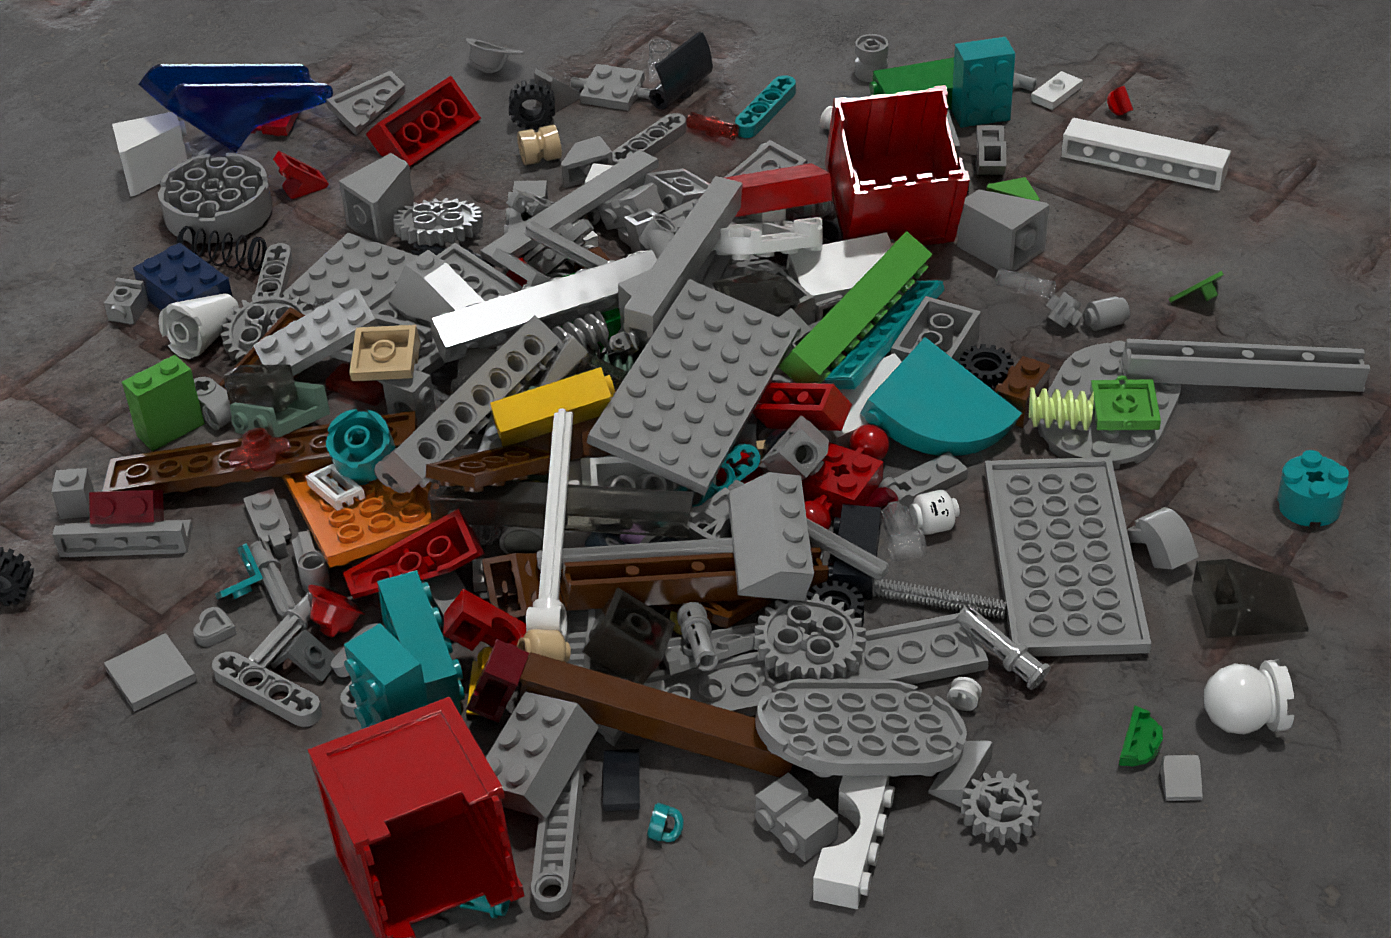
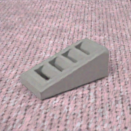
(566, 358)

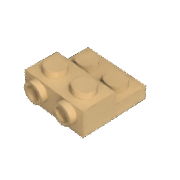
(384, 352)

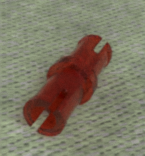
(712, 126)

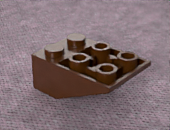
(513, 582)

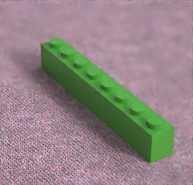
(856, 310)

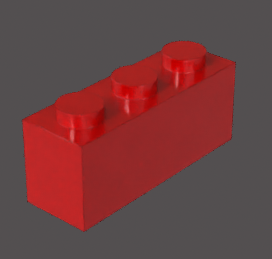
(816, 402)

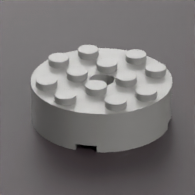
(215, 195)

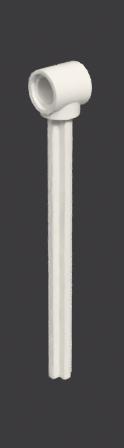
(547, 610)

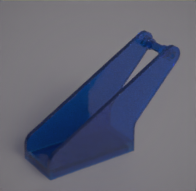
(234, 98)

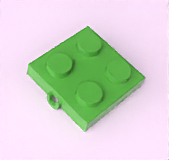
(1125, 405)

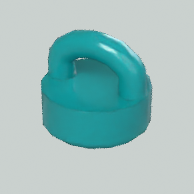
(658, 823)

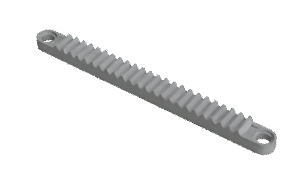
(558, 832)

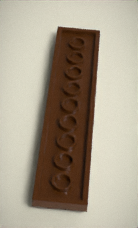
(208, 463)

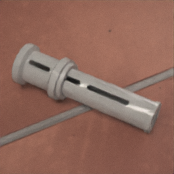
(698, 634)
(1014, 656)

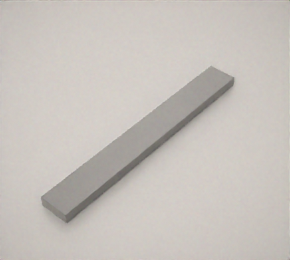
(575, 204)

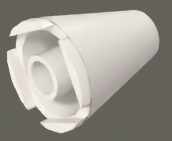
(195, 323)

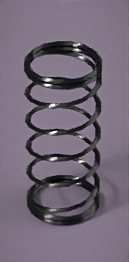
(250, 251)

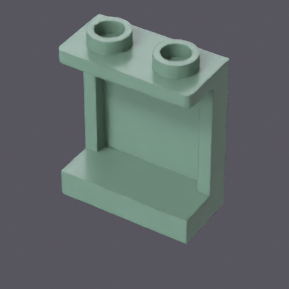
(309, 407)

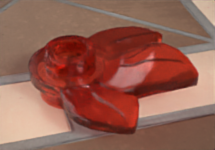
(258, 450)

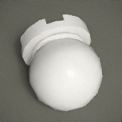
(1247, 698)

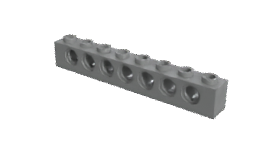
(471, 403)

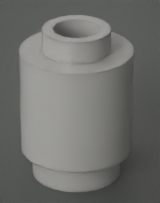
(1106, 313)

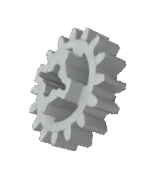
(1001, 807)

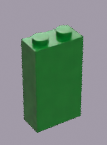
(914, 78)

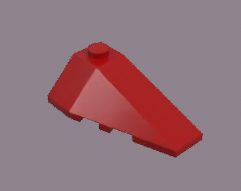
(430, 551)

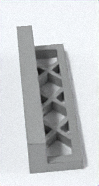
(123, 538)

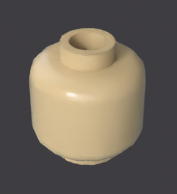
(545, 643)

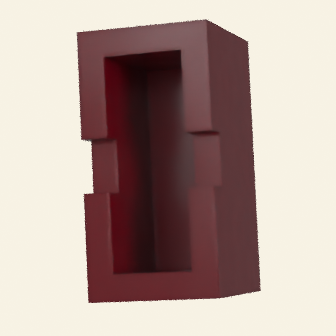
(126, 506)
(498, 681)

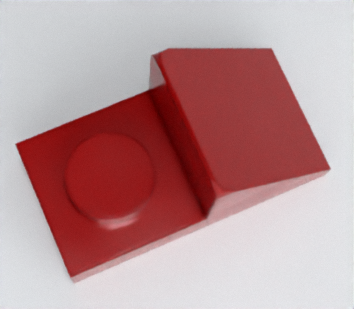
(300, 177)

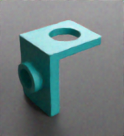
(244, 586)

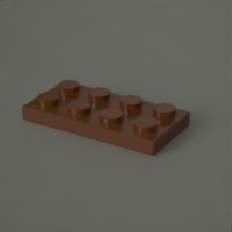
(490, 467)

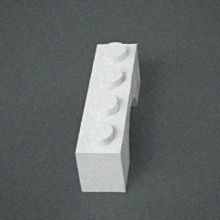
(843, 868)

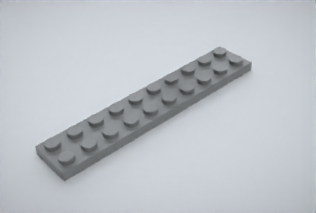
(899, 652)

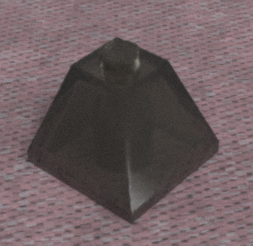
(760, 290)

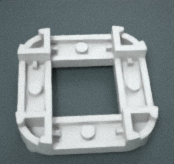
(768, 234)

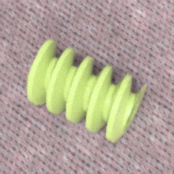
(1061, 409)

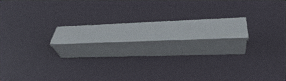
(683, 255)
(1245, 365)

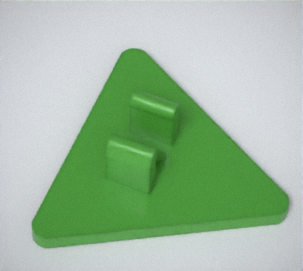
(1206, 287)

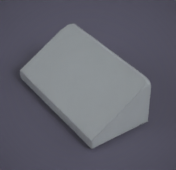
(970, 765)

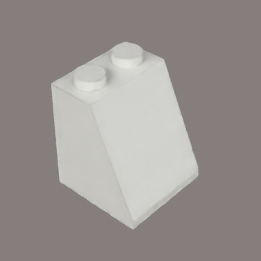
(150, 149)

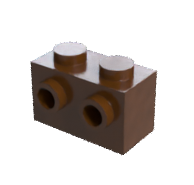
(1020, 378)

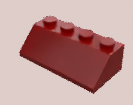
(424, 123)

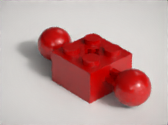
(846, 475)

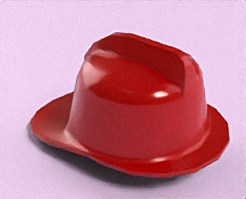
(332, 611)

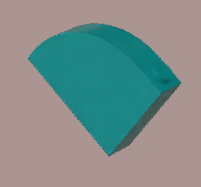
(939, 406)

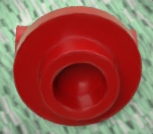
(1119, 101)

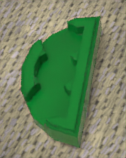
(1142, 739)

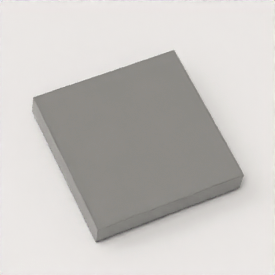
(150, 672)

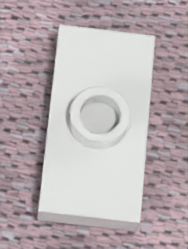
(1056, 90)

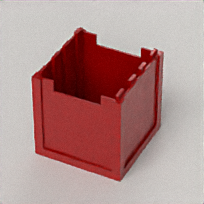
(896, 166)
(415, 818)

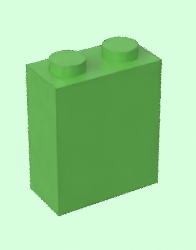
(163, 402)

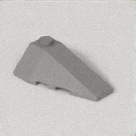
(430, 288)

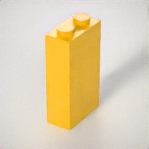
(533, 411)

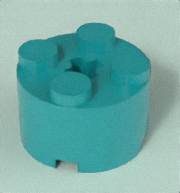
(358, 443)
(1312, 489)

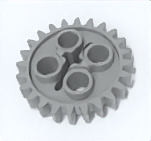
(438, 222)
(253, 321)
(810, 639)

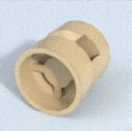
(539, 144)

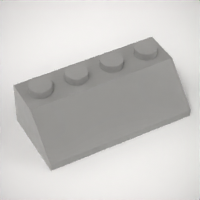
(771, 538)

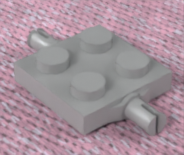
(611, 87)

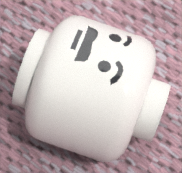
(934, 511)

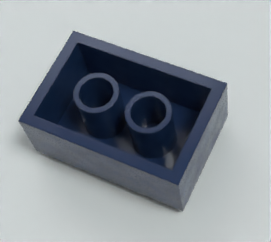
(179, 276)

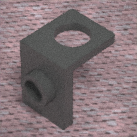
(308, 655)

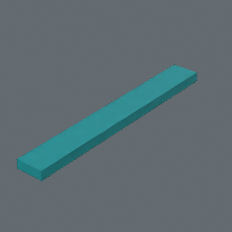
(881, 337)

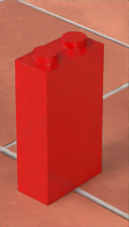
(784, 188)

